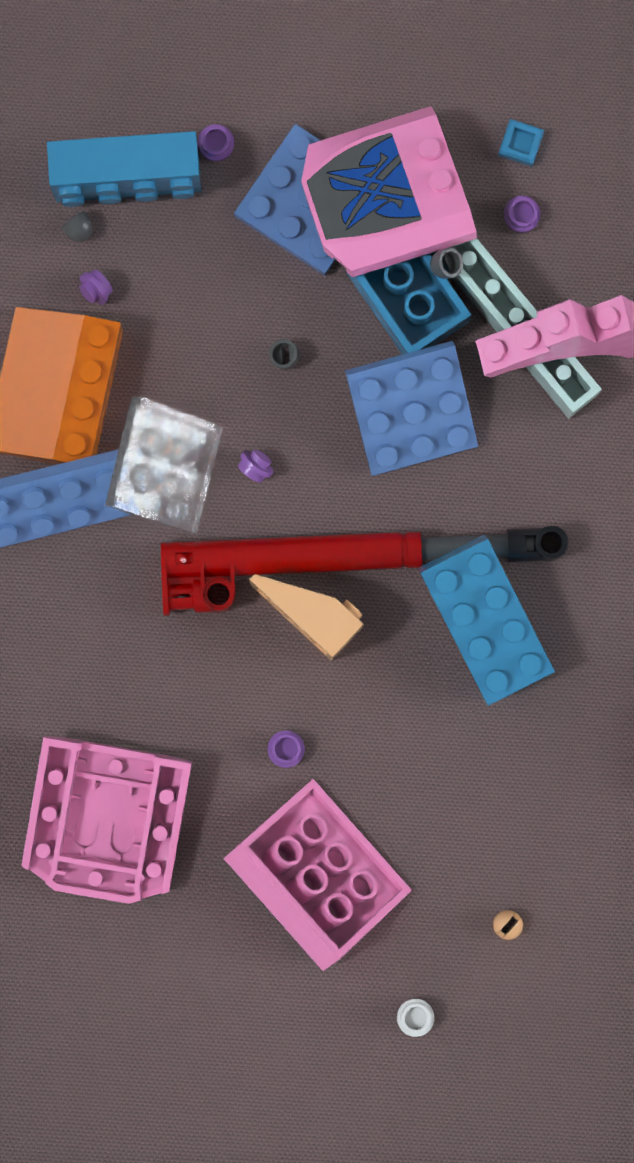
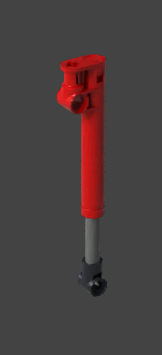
(198, 566)

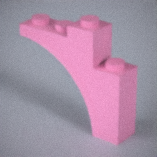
(561, 333)

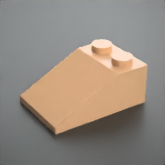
(315, 615)

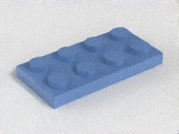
(56, 499)

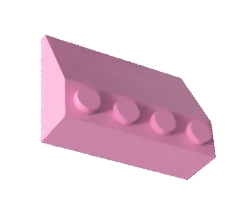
(318, 875)

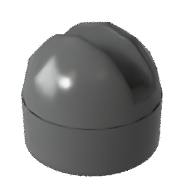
(79, 227)
(446, 263)
(277, 354)

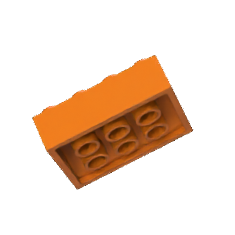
(56, 384)

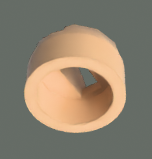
(502, 919)

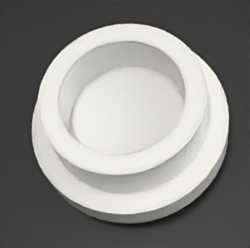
(415, 1017)

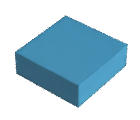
(521, 142)

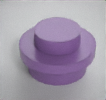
(216, 142)
(521, 214)
(95, 287)
(255, 465)
(286, 749)

